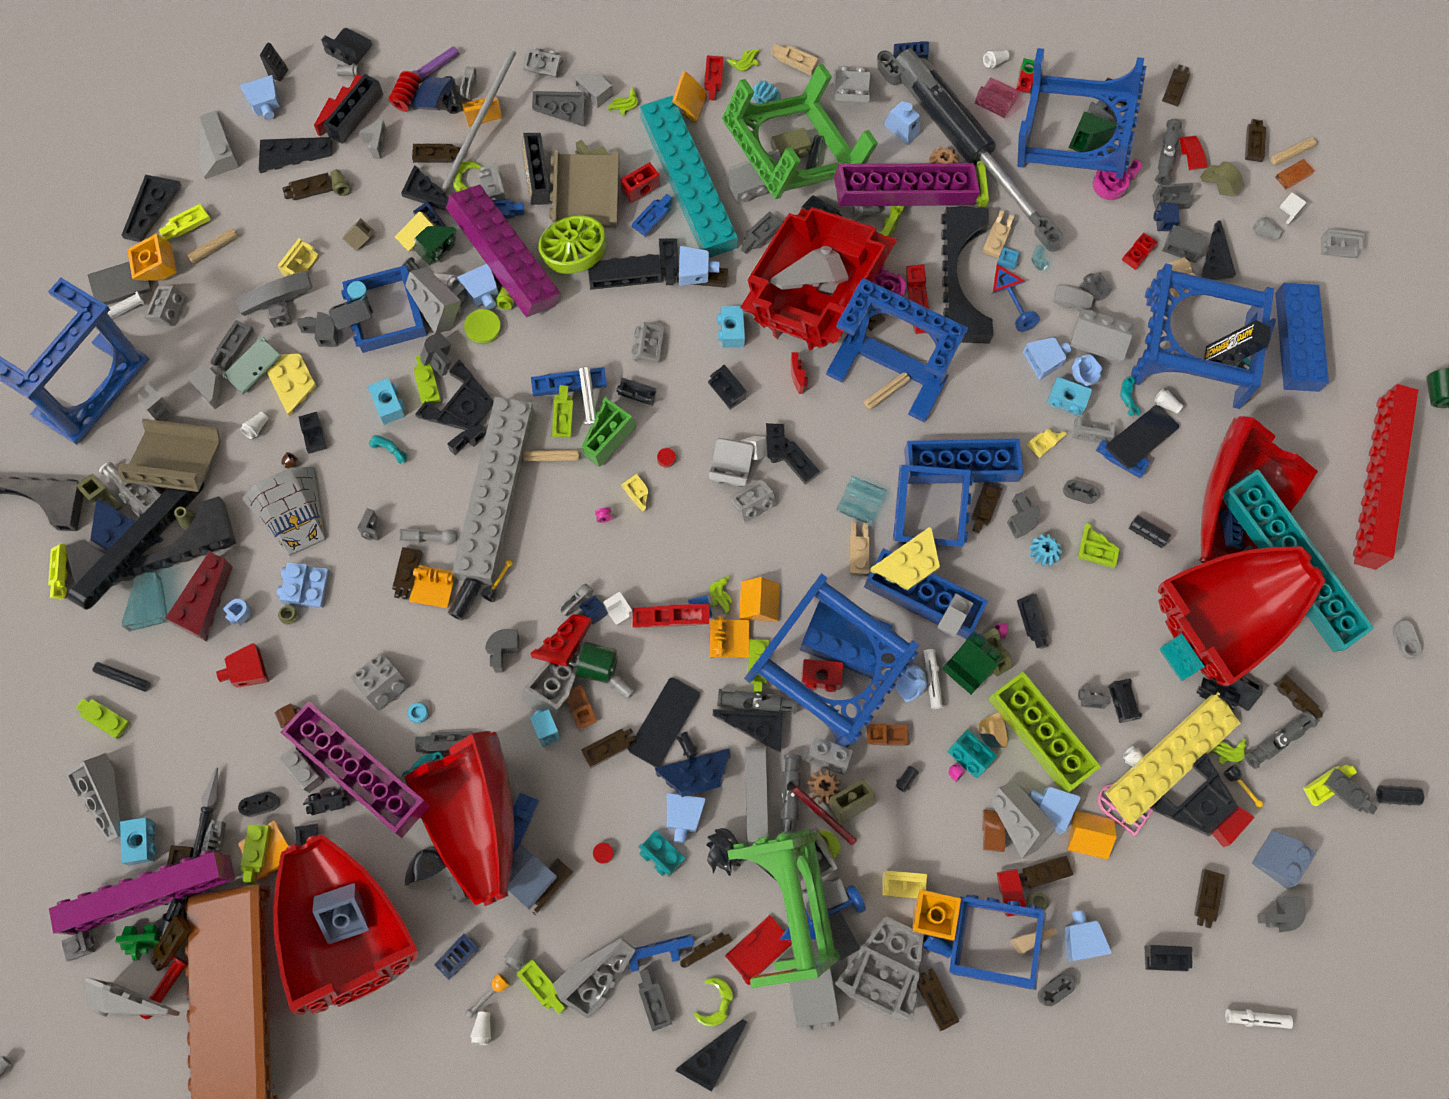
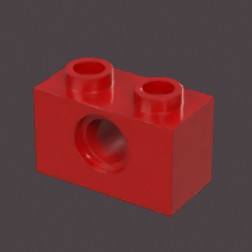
(640, 182)
(832, 670)

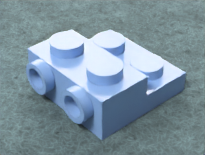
(303, 585)

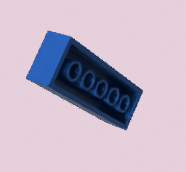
(1301, 337)
(986, 458)
(928, 598)

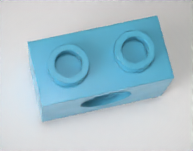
(731, 336)
(382, 391)
(1078, 394)
(544, 727)
(130, 832)

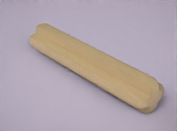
(1293, 151)
(212, 245)
(886, 391)
(551, 455)

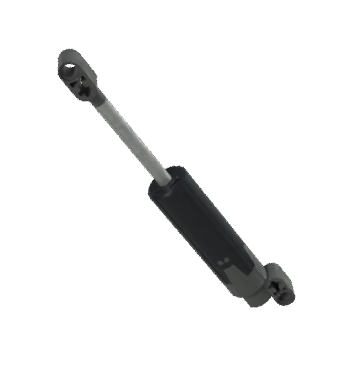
(959, 127)

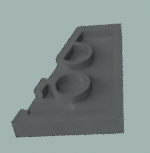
(561, 105)

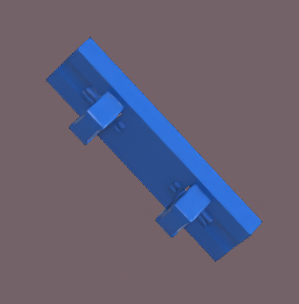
(545, 384)
(524, 809)
(661, 947)

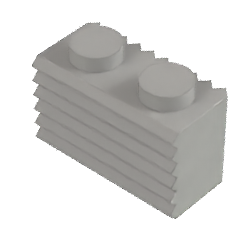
(301, 769)

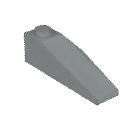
(214, 148)
(812, 269)
(551, 684)
(96, 785)
(587, 982)
(117, 1000)

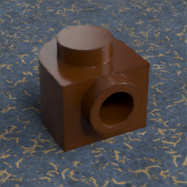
(286, 714)

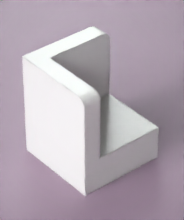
(1292, 206)
(759, 446)
(618, 608)

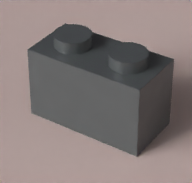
(1184, 243)

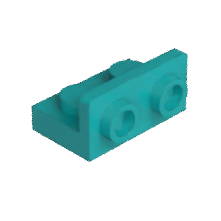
(1181, 657)
(972, 753)
(661, 854)

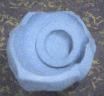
(1086, 370)
(911, 683)

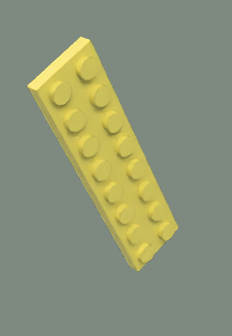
(1172, 758)

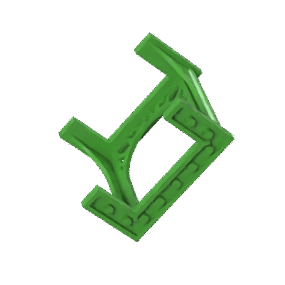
(784, 174)
(783, 859)

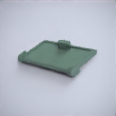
(243, 371)

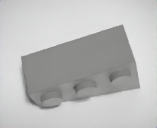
(433, 298)
(1021, 818)

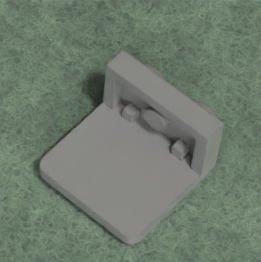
(731, 462)
(379, 681)

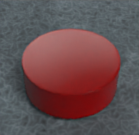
(666, 457)
(603, 853)

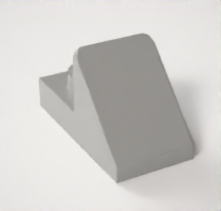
(374, 135)
(955, 615)

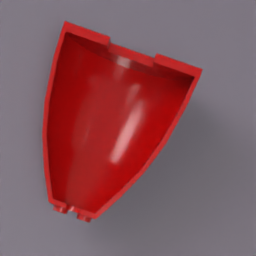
(1242, 451)
(1240, 606)
(470, 814)
(345, 970)

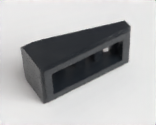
(273, 62)

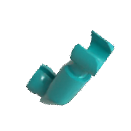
(1125, 394)
(377, 441)
(423, 759)

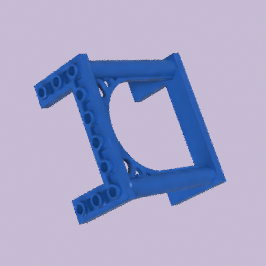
(1126, 88)
(874, 299)
(1161, 360)
(125, 365)
(843, 727)

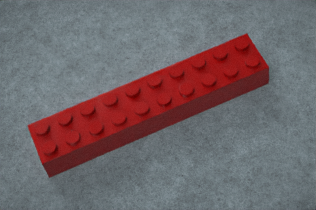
(1385, 477)

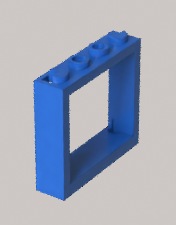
(377, 280)
(964, 516)
(1011, 908)

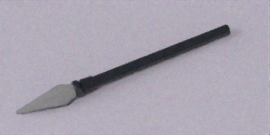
(208, 801)

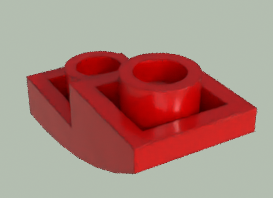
(1195, 154)
(1139, 251)
(797, 373)
(1010, 887)

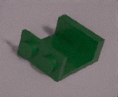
(973, 662)

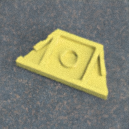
(291, 380)
(910, 562)

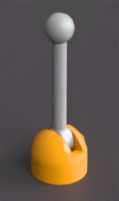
(499, 984)

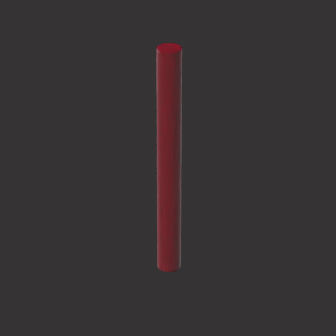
(824, 815)

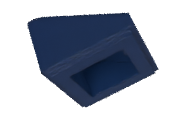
(594, 609)

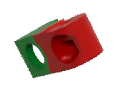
(1025, 76)

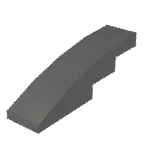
(273, 292)

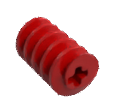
(404, 90)

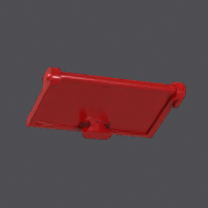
(761, 949)

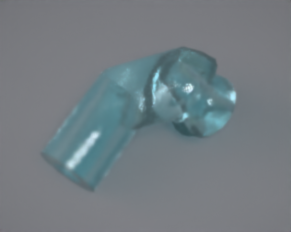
(1037, 260)

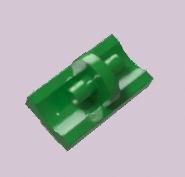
(138, 944)

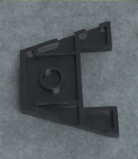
(465, 407)
(1206, 807)

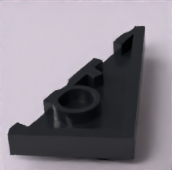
(422, 189)
(1218, 259)
(761, 726)
(710, 1061)

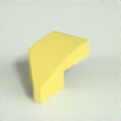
(1045, 441)
(636, 491)

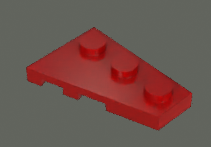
(565, 642)

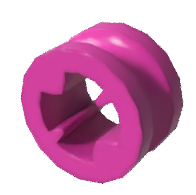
(603, 515)

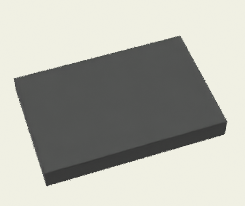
(116, 284)

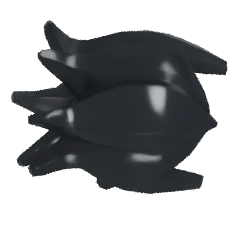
(718, 854)

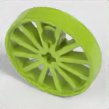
(572, 243)

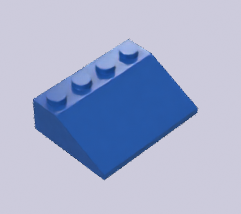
(838, 640)

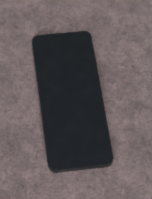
(1142, 436)
(664, 722)

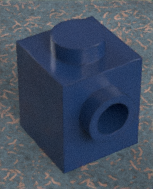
(1166, 216)

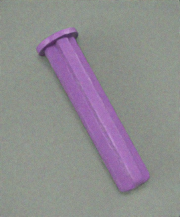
(436, 63)

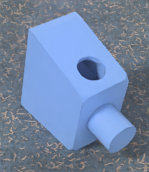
(262, 96)
(904, 122)
(695, 266)
(480, 286)
(1046, 356)
(1057, 806)
(683, 815)
(1085, 939)

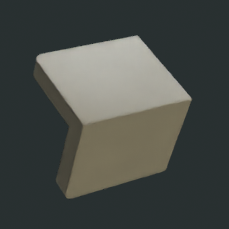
(358, 234)

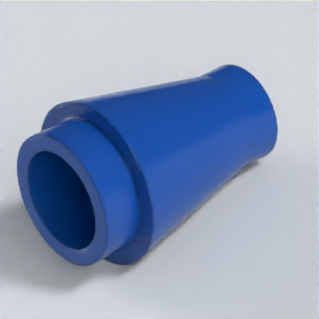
(937, 945)

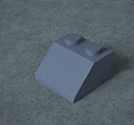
(1283, 859)
(528, 877)
(340, 913)

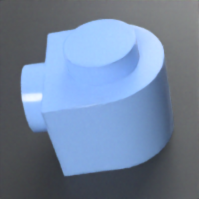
(237, 611)

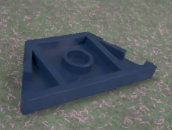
(110, 526)
(696, 773)

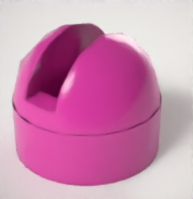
(1002, 629)
(956, 772)

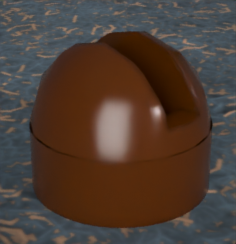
(289, 460)

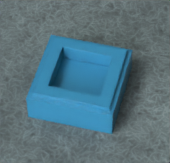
(1008, 258)

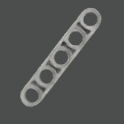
(756, 794)

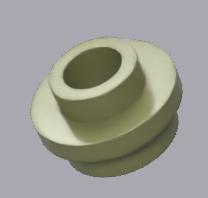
(286, 609)

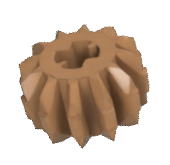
(943, 156)
(827, 780)

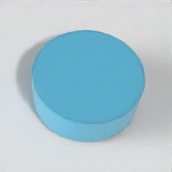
(356, 289)
(418, 713)

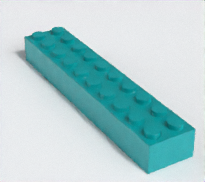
(688, 177)
(1271, 526)

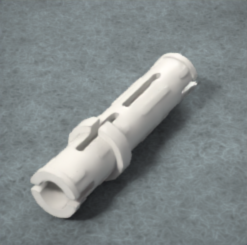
(933, 678)
(1252, 1018)

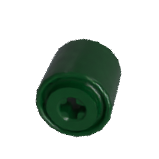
(1438, 388)
(597, 662)

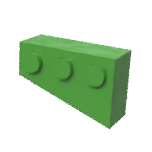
(607, 433)

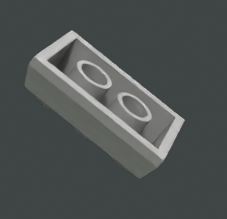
(745, 181)
(1101, 335)

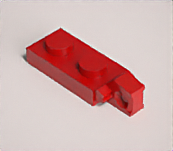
(713, 75)

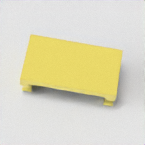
(412, 229)
(298, 258)
(903, 884)

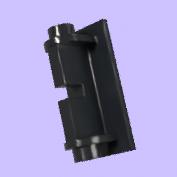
(636, 391)
(775, 442)
(1211, 687)
(318, 802)

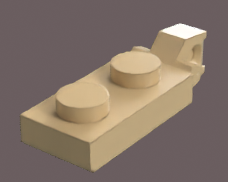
(795, 58)

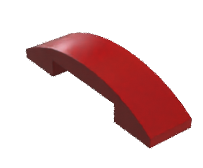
(917, 288)

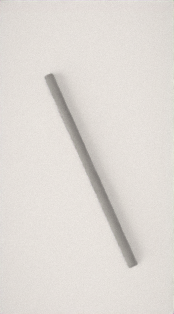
(478, 120)

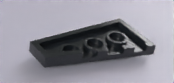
(281, 152)
(148, 206)

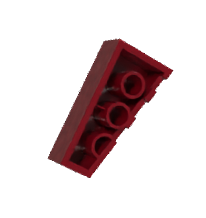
(201, 597)

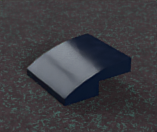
(431, 93)

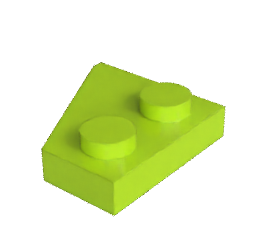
(1097, 549)

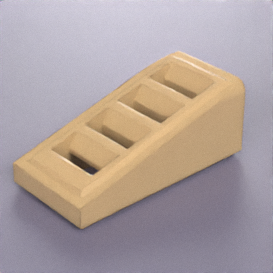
(1027, 942)

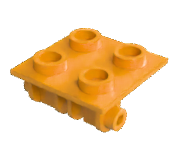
(432, 586)
(729, 638)

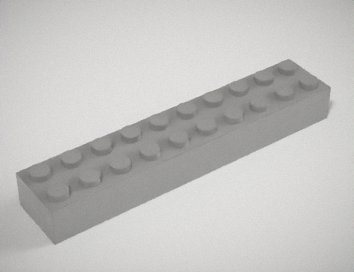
(493, 491)

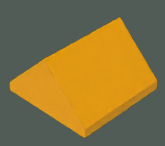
(472, 109)
(759, 600)
(1091, 835)
(936, 915)

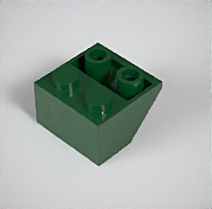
(1091, 133)
(433, 242)

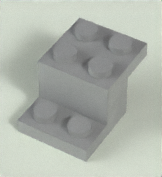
(851, 84)

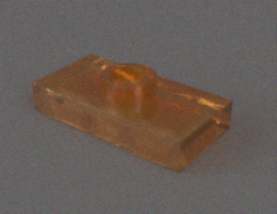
(1294, 174)

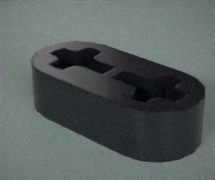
(258, 799)

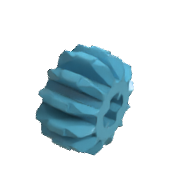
(765, 92)
(1052, 550)

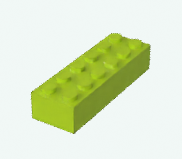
(1044, 733)

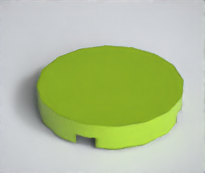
(482, 326)

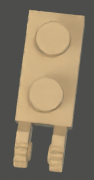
(997, 236)
(859, 551)

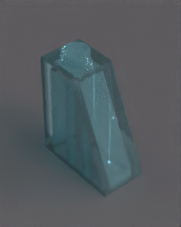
(146, 603)

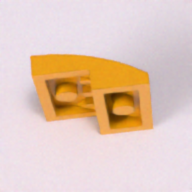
(689, 96)
(276, 844)

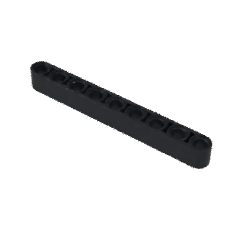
(129, 547)

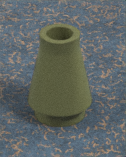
(339, 183)
(184, 517)

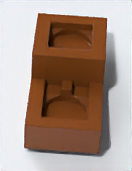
(580, 707)
(887, 735)
(993, 832)

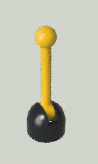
(490, 592)
(1234, 774)

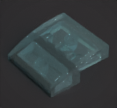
(861, 500)

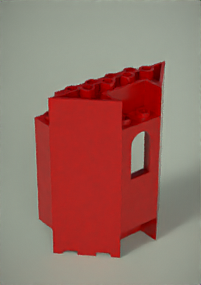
(805, 310)

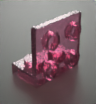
(996, 97)

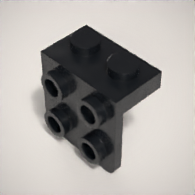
(347, 46)

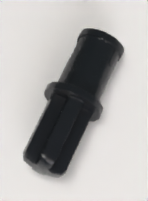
(174, 909)

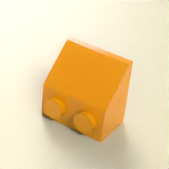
(152, 259)

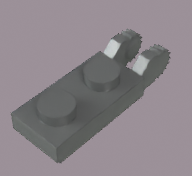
(231, 344)

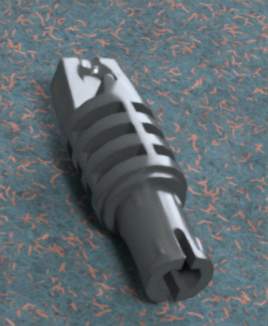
(214, 836)

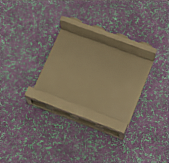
(585, 186)
(172, 455)

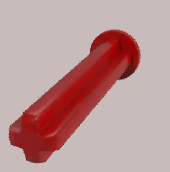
(167, 981)

